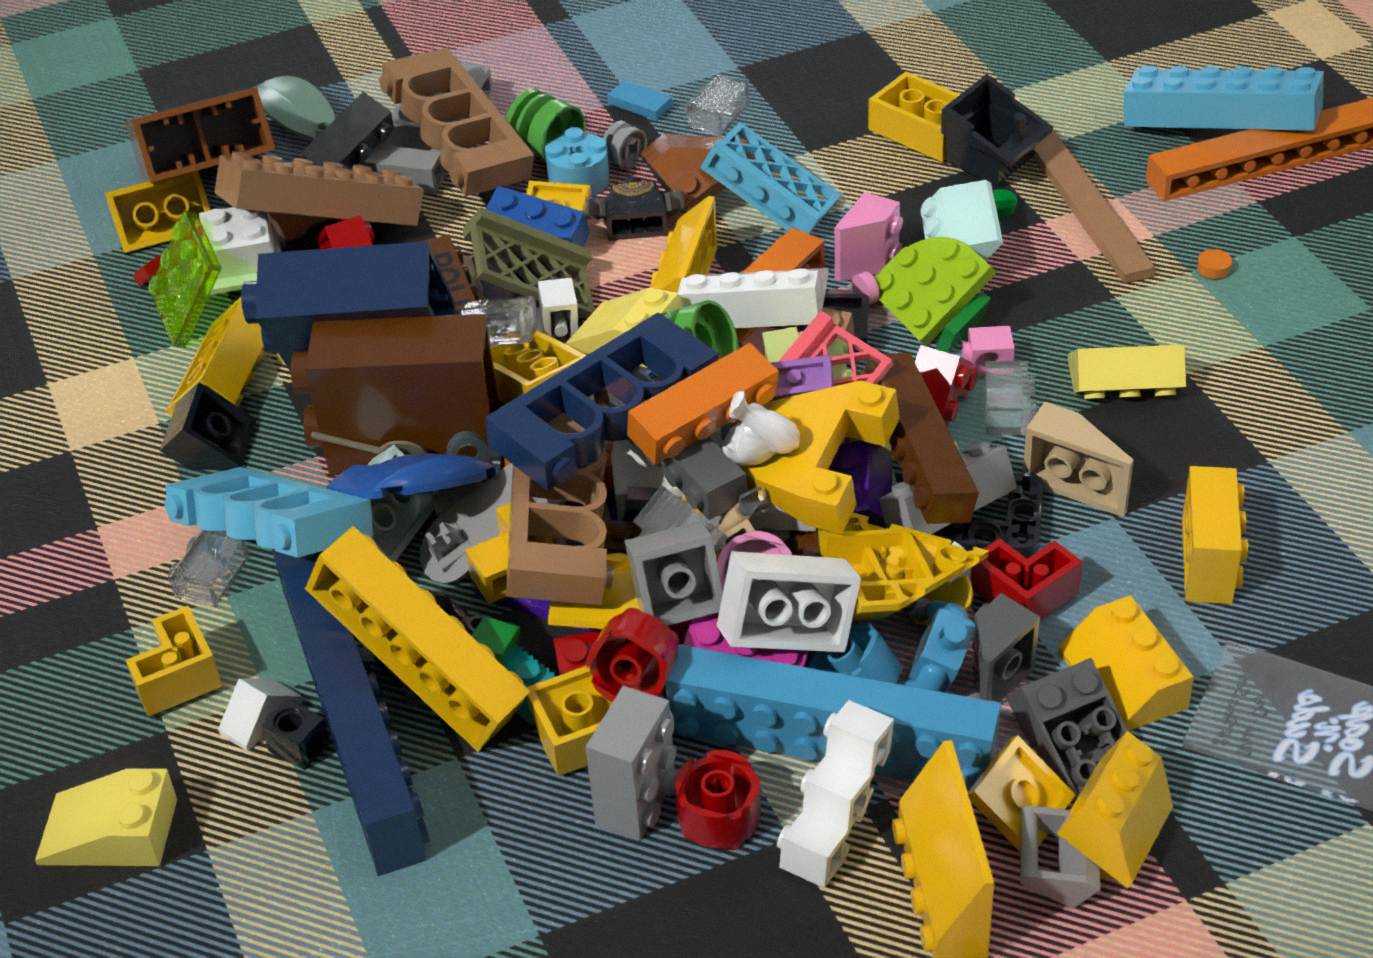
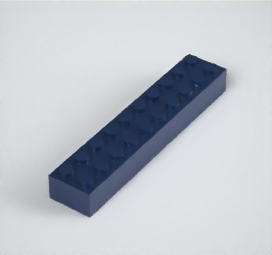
(356, 725)

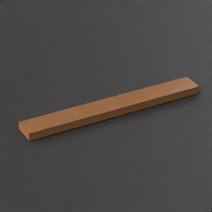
(1092, 210)

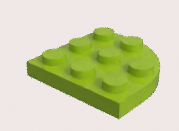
(931, 284)

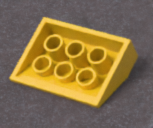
(945, 860)

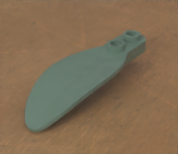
(296, 106)

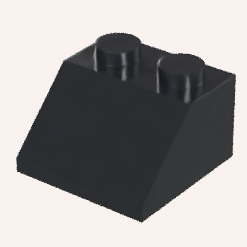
(207, 431)

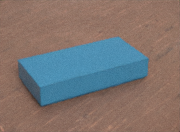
(640, 100)

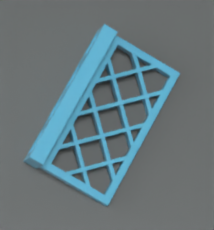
(757, 186)

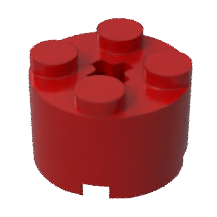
(632, 653)
(718, 800)

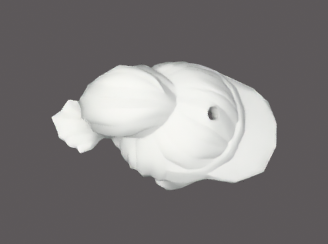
(758, 434)

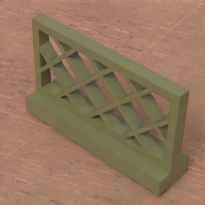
(536, 248)

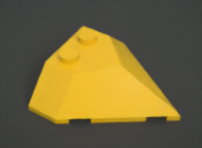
(895, 563)

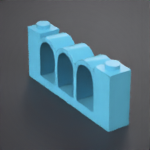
(268, 508)

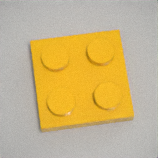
(1014, 781)

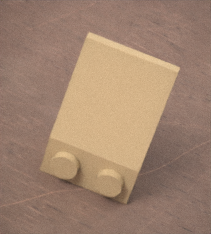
(1077, 459)

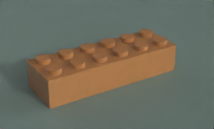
(317, 190)

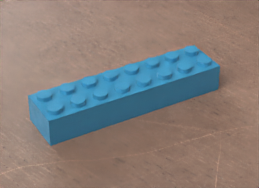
(787, 707)

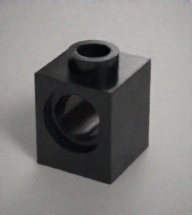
(295, 734)

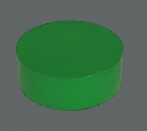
(1005, 202)

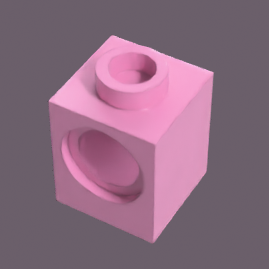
(988, 345)

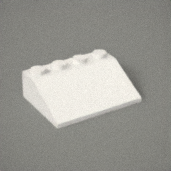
(761, 296)

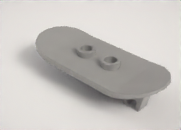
(465, 526)

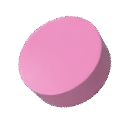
(866, 284)

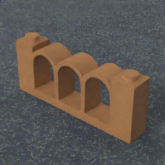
(471, 169)
(558, 570)

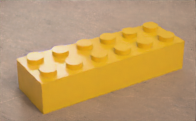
(416, 638)

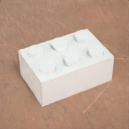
(788, 602)

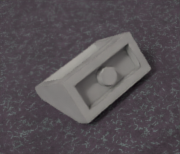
(1077, 874)

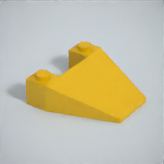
(801, 479)

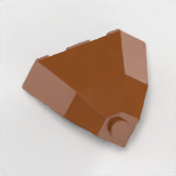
(678, 163)

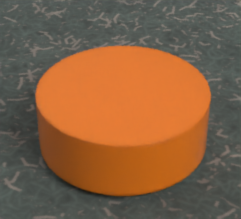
(1214, 264)

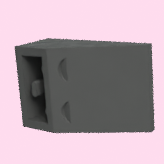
(1069, 721)

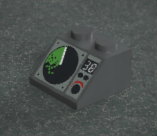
(1003, 647)

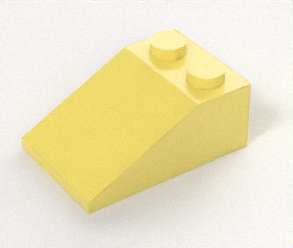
(620, 315)
(111, 821)

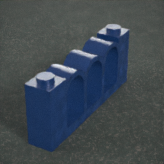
(551, 457)

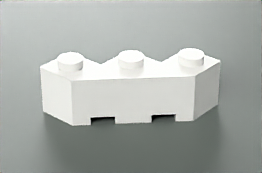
(836, 793)

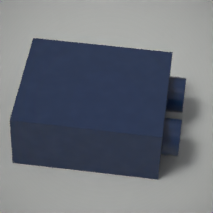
(341, 285)

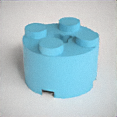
(578, 160)

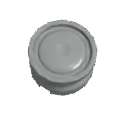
(624, 144)

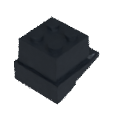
(990, 131)

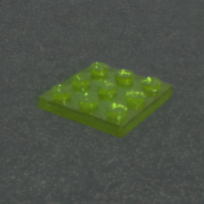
(184, 278)

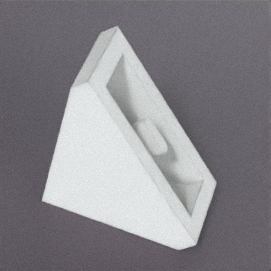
(249, 708)

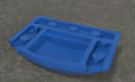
(412, 475)

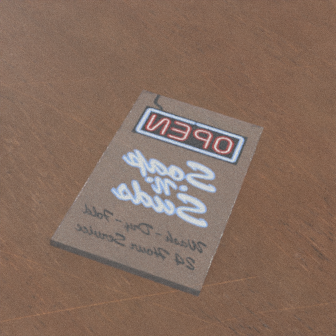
(1288, 723)

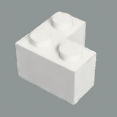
(557, 309)

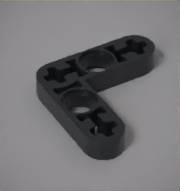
(1008, 530)

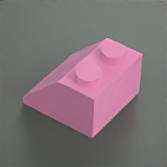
(867, 236)

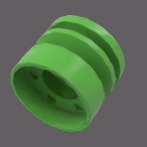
(542, 118)
(709, 324)

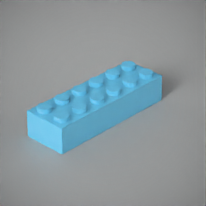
(1224, 98)

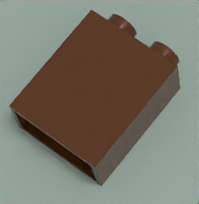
(395, 383)

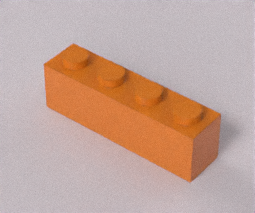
(700, 403)

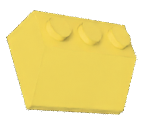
(1128, 370)

